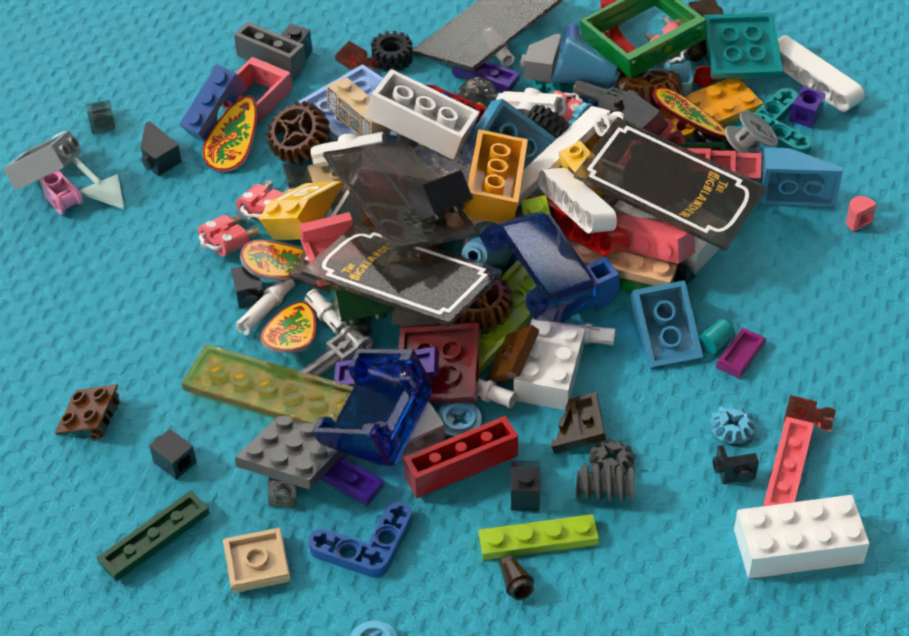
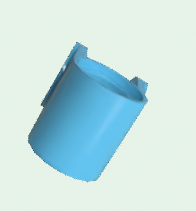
(684, 73)

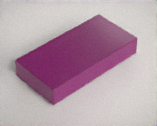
(741, 353)

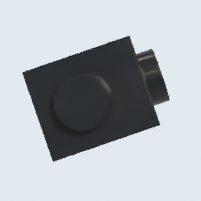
(735, 468)

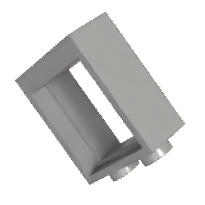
(42, 160)

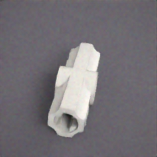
(526, 100)
(344, 141)

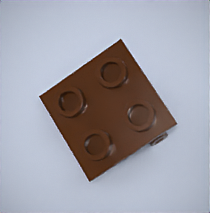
(90, 411)

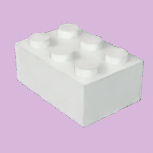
(551, 365)

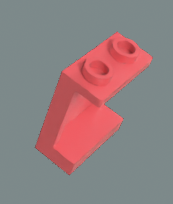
(321, 233)

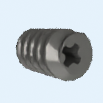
(605, 483)

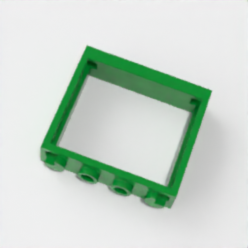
(692, 31)

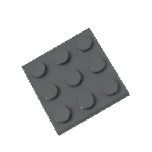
(288, 453)

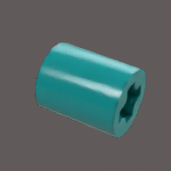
(717, 336)

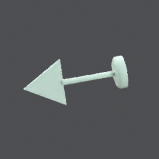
(105, 190)

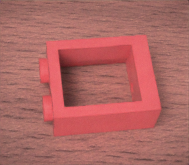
(277, 80)

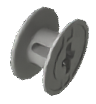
(756, 130)

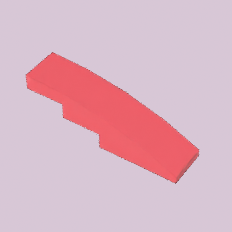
(743, 163)

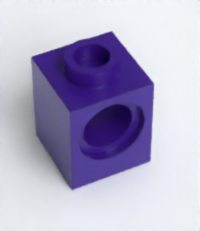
(807, 107)

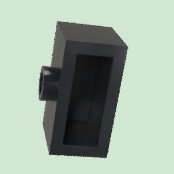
(439, 195)

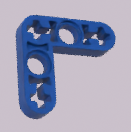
(372, 550)

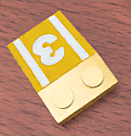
(298, 206)

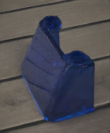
(550, 260)
(381, 408)

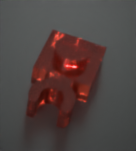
(353, 56)
(806, 411)

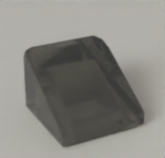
(295, 175)

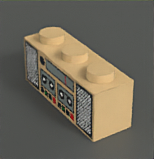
(350, 105)

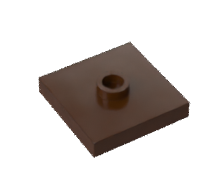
(513, 354)

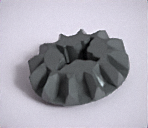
(625, 457)

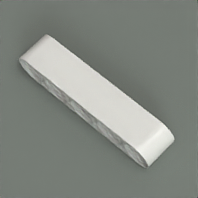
(819, 75)
(577, 200)

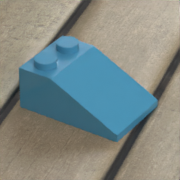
(507, 120)
(798, 179)
(666, 324)

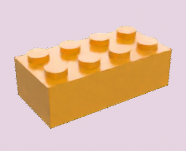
(495, 176)

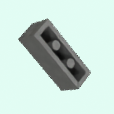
(270, 48)

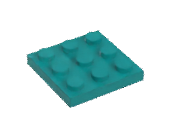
(743, 46)

